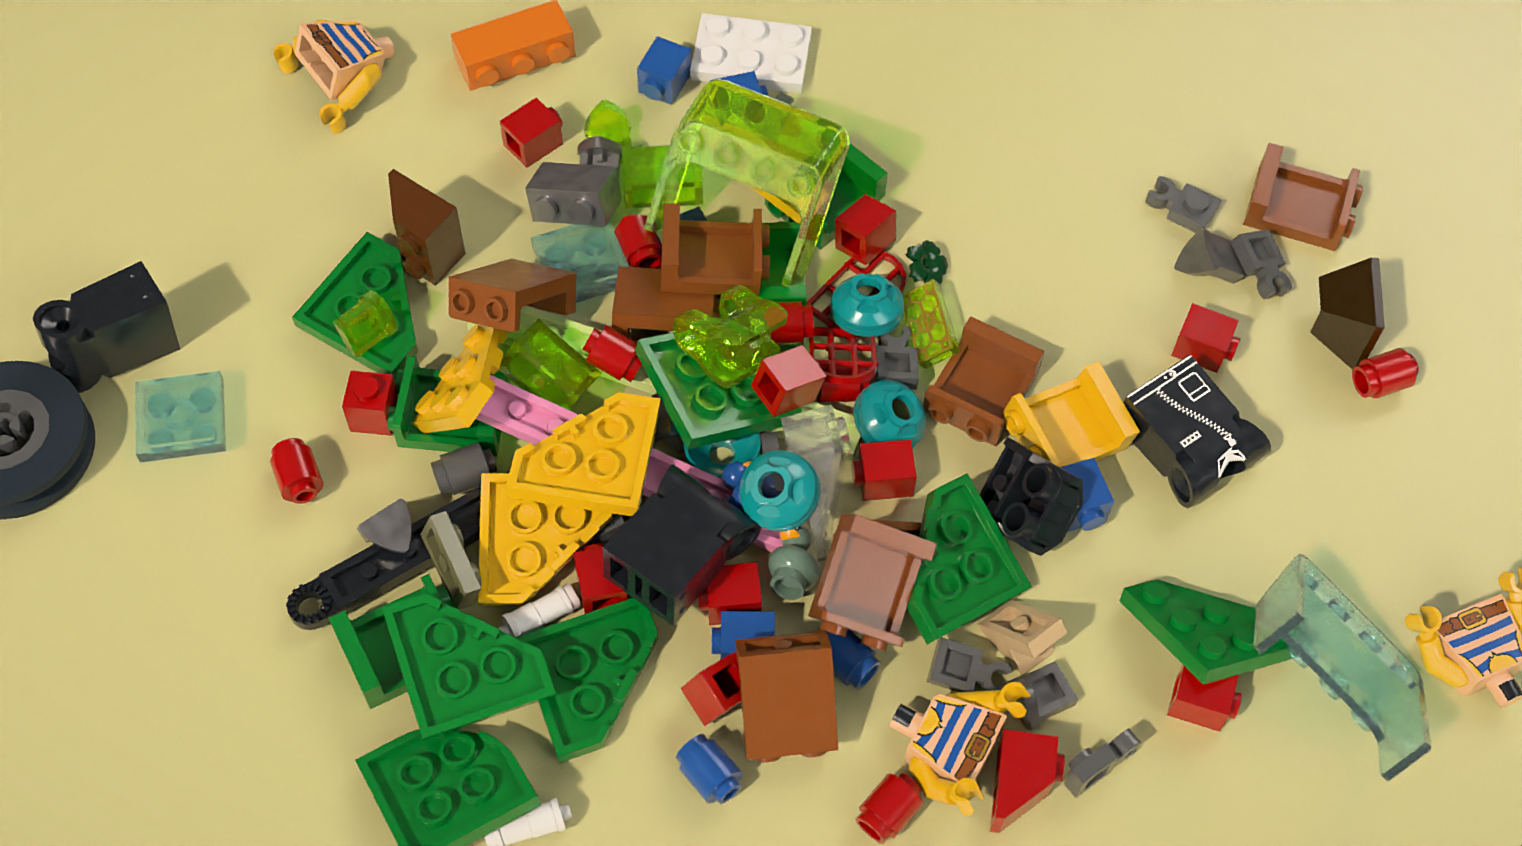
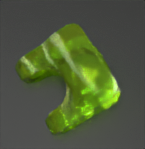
(735, 343)

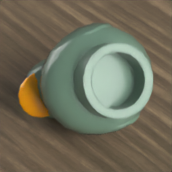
(792, 566)

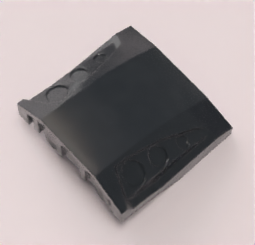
(1031, 498)

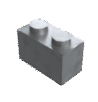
(573, 194)

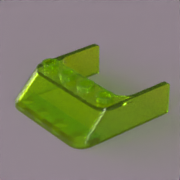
(763, 147)

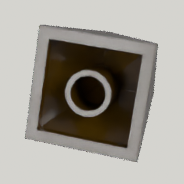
(1351, 311)

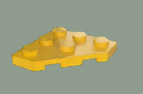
(464, 383)
(591, 459)
(526, 542)

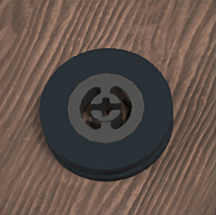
(61, 442)

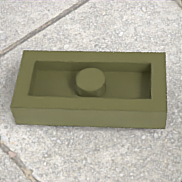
(447, 553)

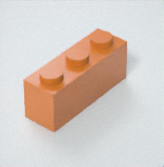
(513, 45)

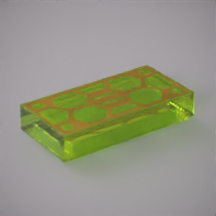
(929, 324)

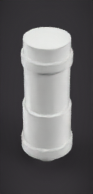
(540, 612)
(536, 823)

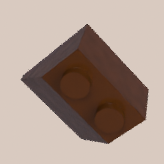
(425, 229)

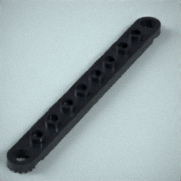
(380, 569)

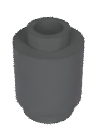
(462, 468)

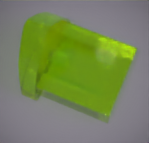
(609, 122)
(366, 323)

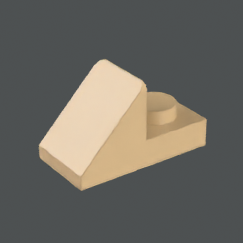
(1022, 634)

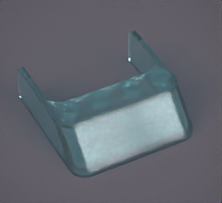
(1349, 658)

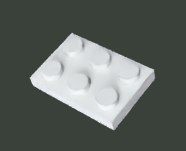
(744, 45)

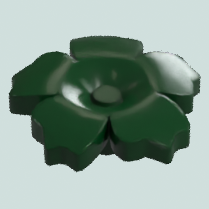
(926, 262)

